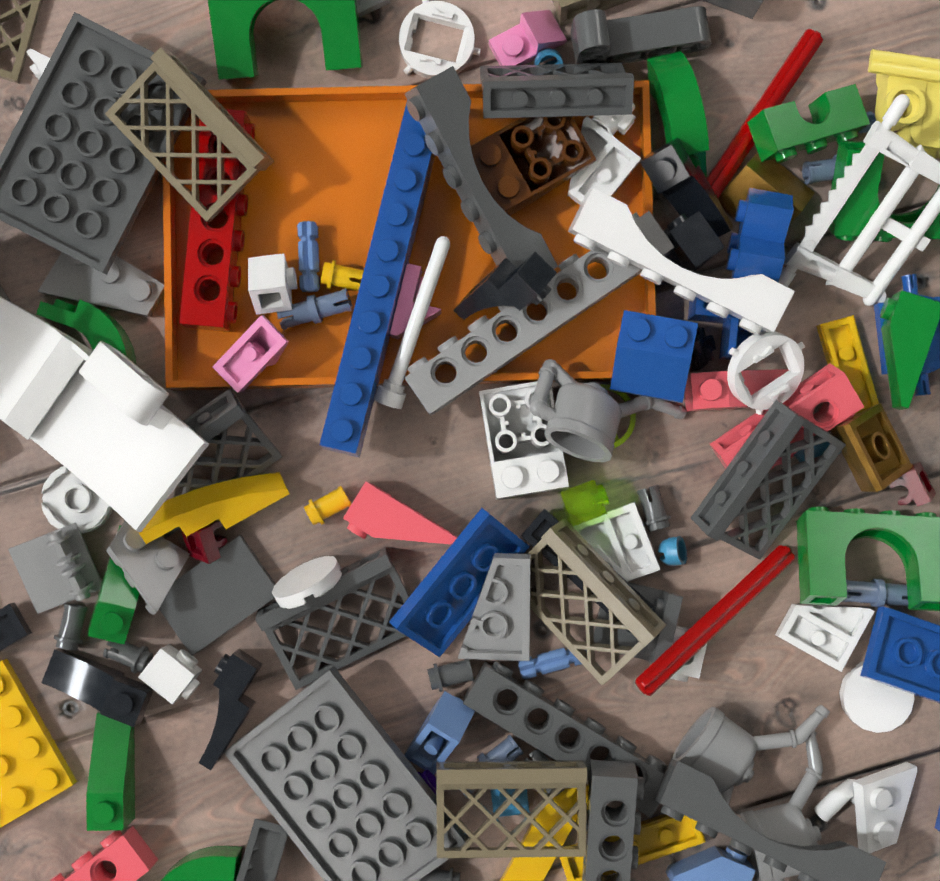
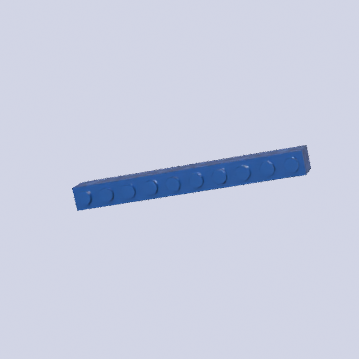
(379, 291)

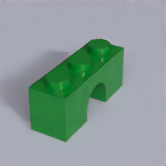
(782, 131)

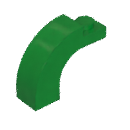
(680, 104)
(91, 322)
(207, 864)

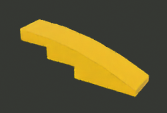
(226, 501)

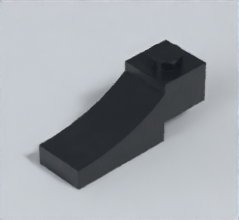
(685, 185)
(509, 286)
(233, 680)
(98, 686)

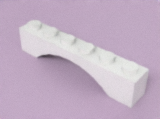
(610, 226)

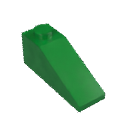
(906, 337)
(113, 606)
(111, 776)

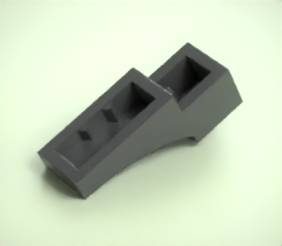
(263, 852)

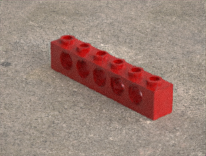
(202, 239)

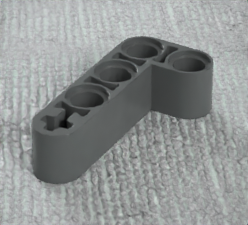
(638, 36)

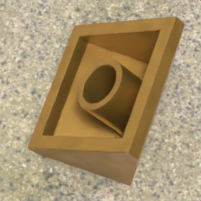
(768, 177)
(872, 449)

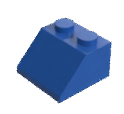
(653, 356)

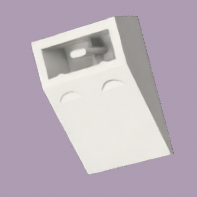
(516, 443)

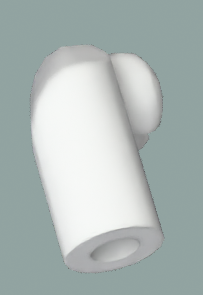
(835, 800)

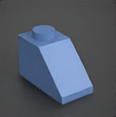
(439, 732)
(712, 865)

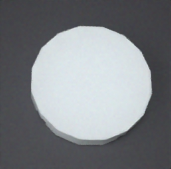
(71, 501)
(310, 578)
(874, 704)

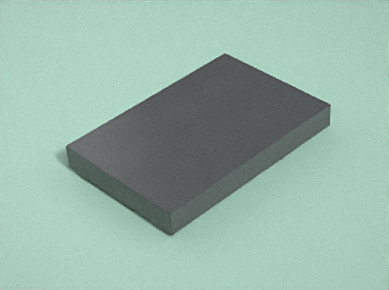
(217, 595)

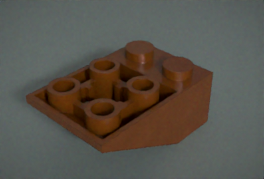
(530, 159)

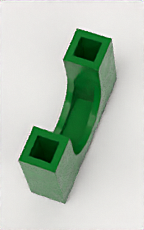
(234, 34)
(865, 200)
(824, 542)

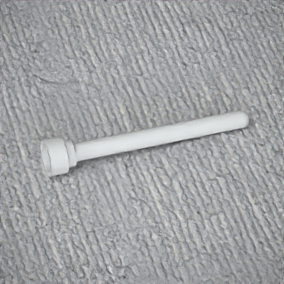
(392, 390)

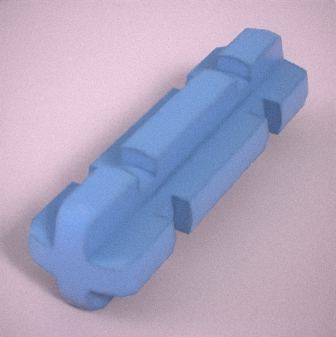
(308, 256)
(547, 663)

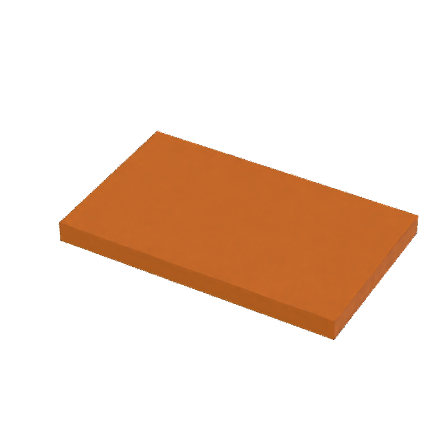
(332, 170)

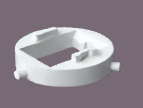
(444, 14)
(754, 350)

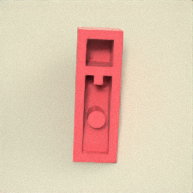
(711, 389)
(388, 518)

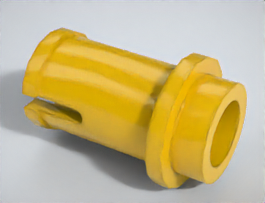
(341, 276)
(327, 506)

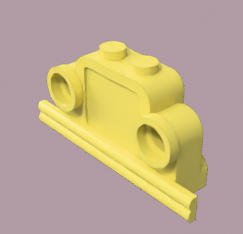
(920, 81)

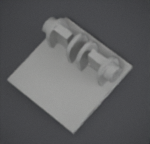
(56, 568)

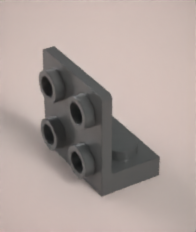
(667, 608)

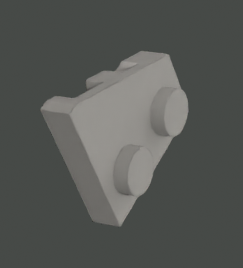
(147, 566)

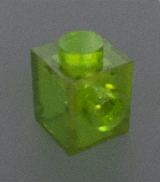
(583, 502)

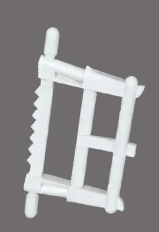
(878, 139)

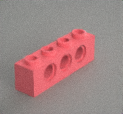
(826, 386)
(125, 850)

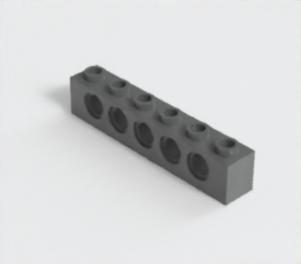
(545, 736)
(609, 783)

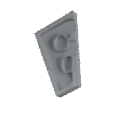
(121, 289)
(502, 612)

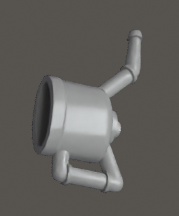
(585, 415)
(727, 751)
(785, 821)

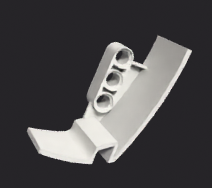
(93, 414)

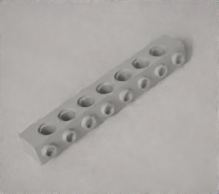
(559, 312)

